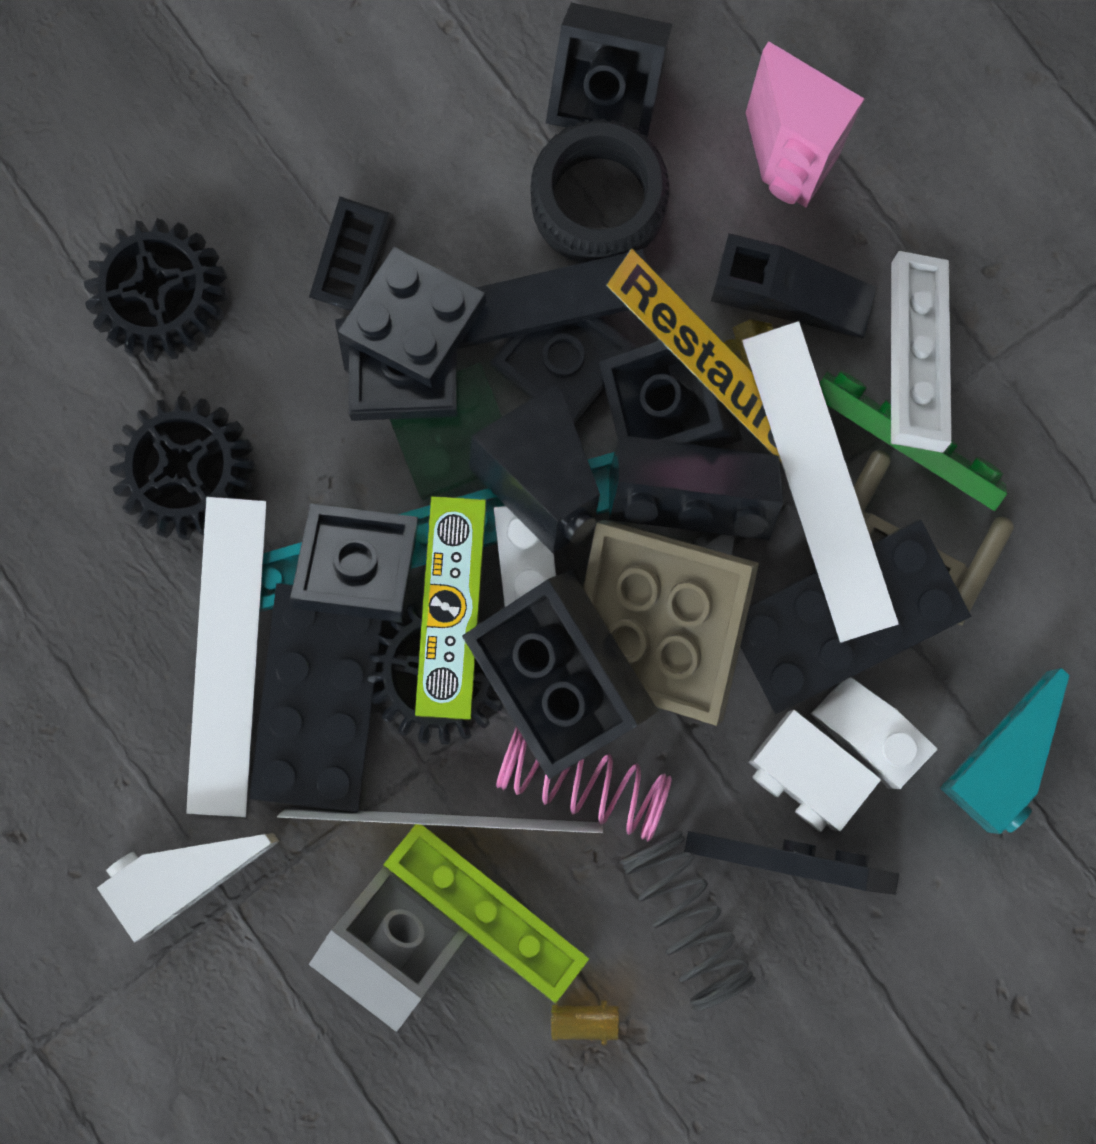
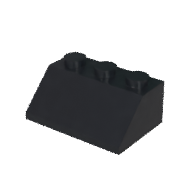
(560, 673)

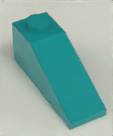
(1010, 762)

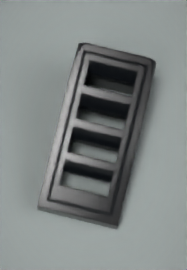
(344, 210)

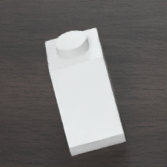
(874, 733)

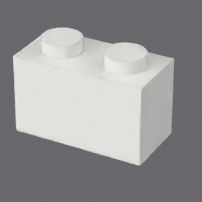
(812, 772)

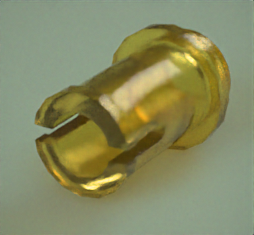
(585, 1022)

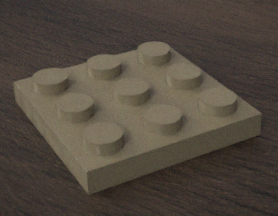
(672, 614)

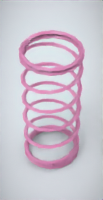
(658, 791)

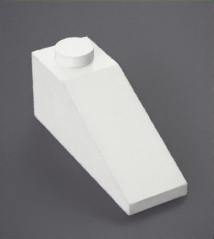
(163, 884)

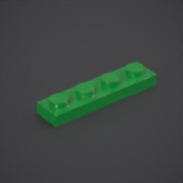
(975, 478)

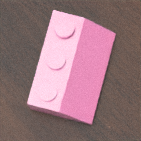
(797, 124)

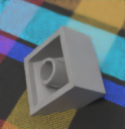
(388, 948)

